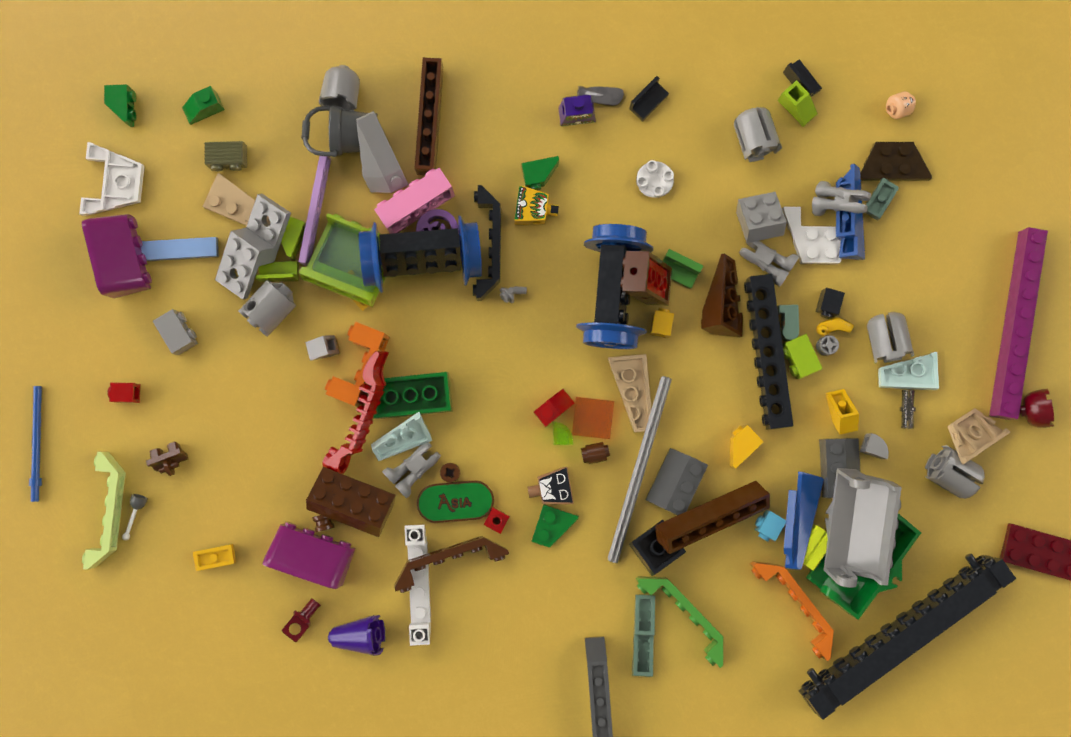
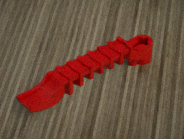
(373, 375)

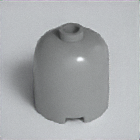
(340, 88)

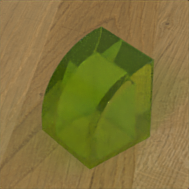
(561, 434)

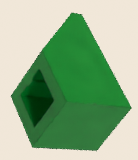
(121, 101)

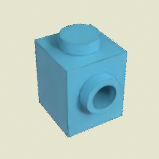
(769, 525)

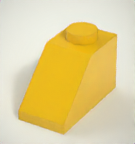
(842, 411)
(742, 444)

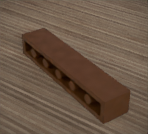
(429, 115)
(712, 516)

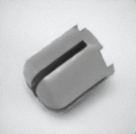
(756, 133)
(898, 334)
(949, 473)

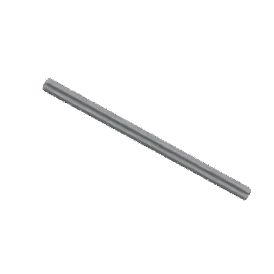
(639, 469)

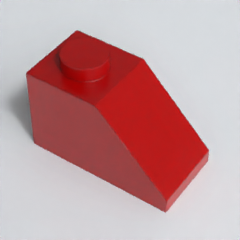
(553, 407)

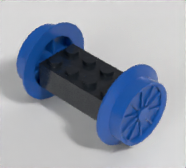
(420, 253)
(611, 302)

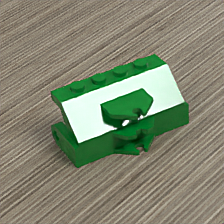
(857, 599)

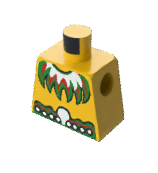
(533, 207)

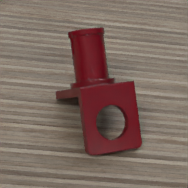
(301, 618)

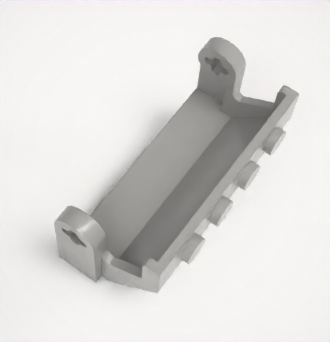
(861, 528)

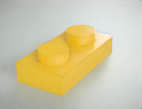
(214, 557)

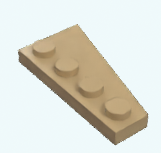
(229, 201)
(633, 384)

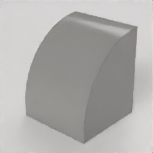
(322, 347)
(874, 446)

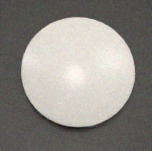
(655, 179)

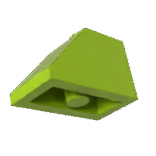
(293, 237)

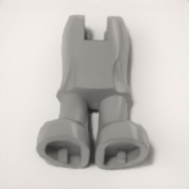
(844, 199)
(763, 258)
(416, 465)

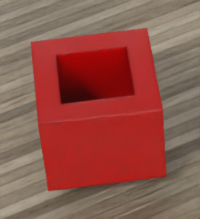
(503, 520)

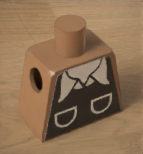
(553, 487)

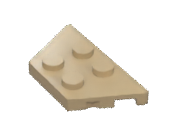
(974, 434)

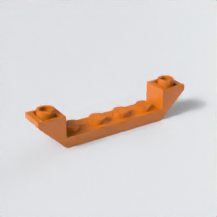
(821, 643)

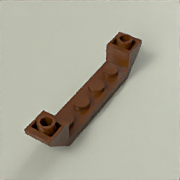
(437, 557)

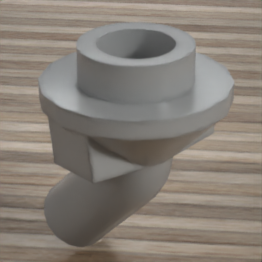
(507, 294)

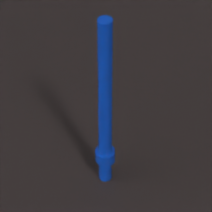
(35, 480)

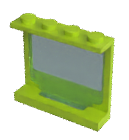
(337, 261)

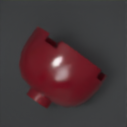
(1038, 409)

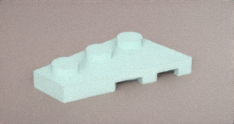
(916, 373)
(402, 438)

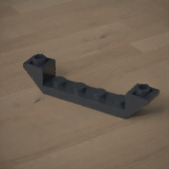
(485, 286)

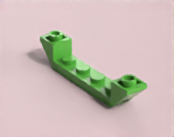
(715, 648)

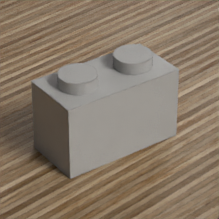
(175, 331)

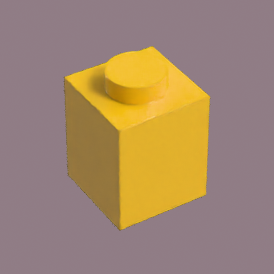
(662, 323)

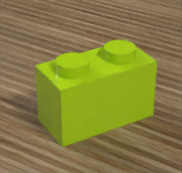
(801, 357)

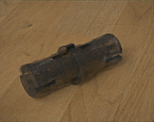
(907, 409)

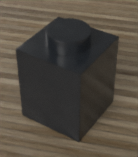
(829, 303)

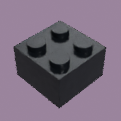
(652, 553)

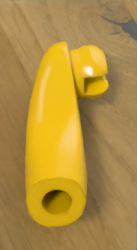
(834, 324)

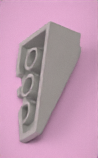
(378, 161)

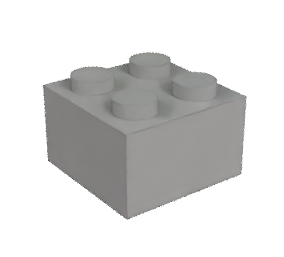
(761, 217)

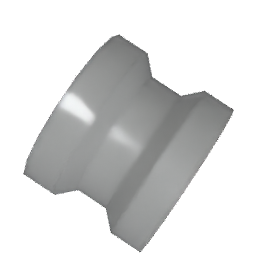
(830, 343)

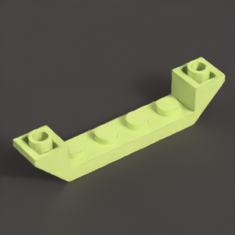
(111, 520)

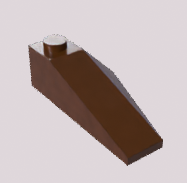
(721, 309)

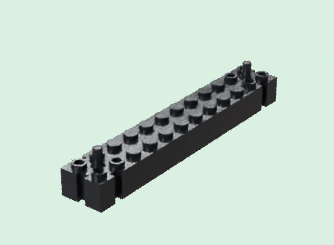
(906, 634)

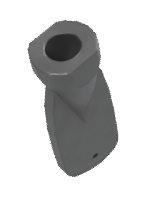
(602, 95)

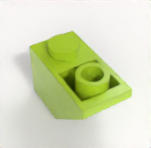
(798, 103)

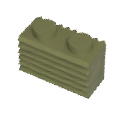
(226, 155)

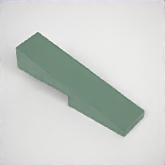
(643, 636)

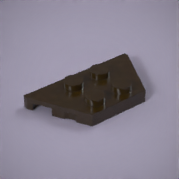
(895, 163)

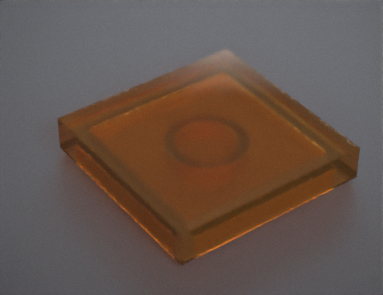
(592, 418)

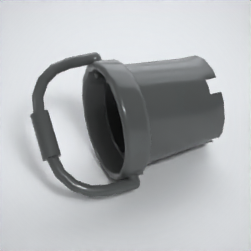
(342, 131)

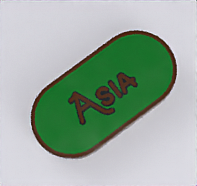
(455, 501)

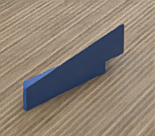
(848, 224)
(800, 518)

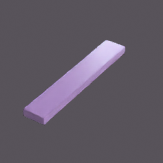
(314, 210)

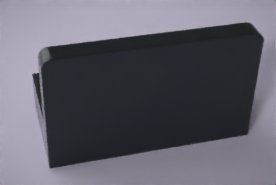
(799, 72)
(648, 99)

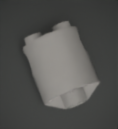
(268, 306)

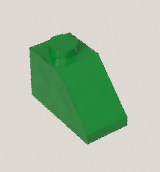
(202, 105)
(538, 172)

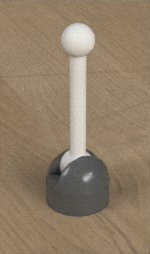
(137, 502)

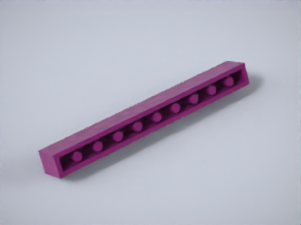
(1018, 324)

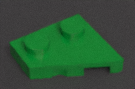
(552, 525)

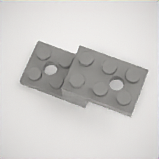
(252, 246)

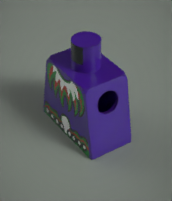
(577, 110)

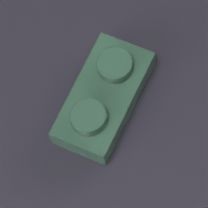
(881, 198)

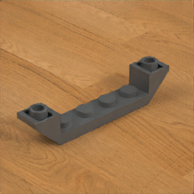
(598, 687)

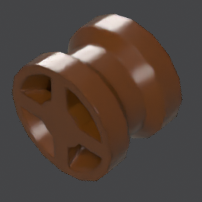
(449, 470)
(322, 523)

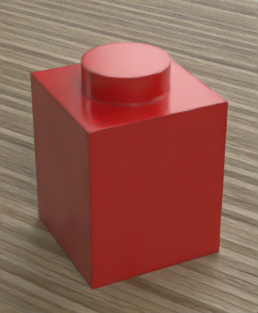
(124, 392)

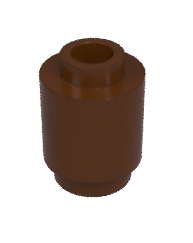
(595, 453)

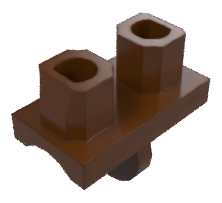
(168, 461)

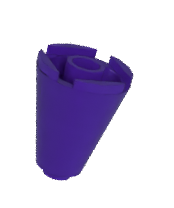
(359, 636)

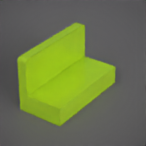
(279, 272)

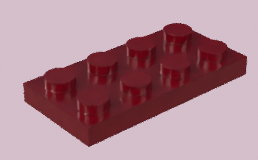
(1037, 551)

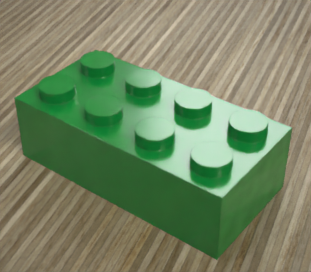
(415, 394)

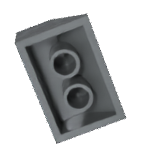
(834, 455)
(676, 482)

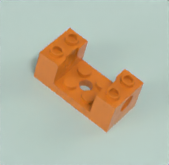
(369, 339)

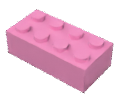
(410, 204)

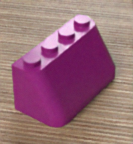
(116, 255)
(309, 556)

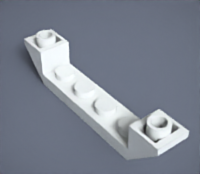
(420, 593)

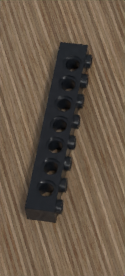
(765, 284)

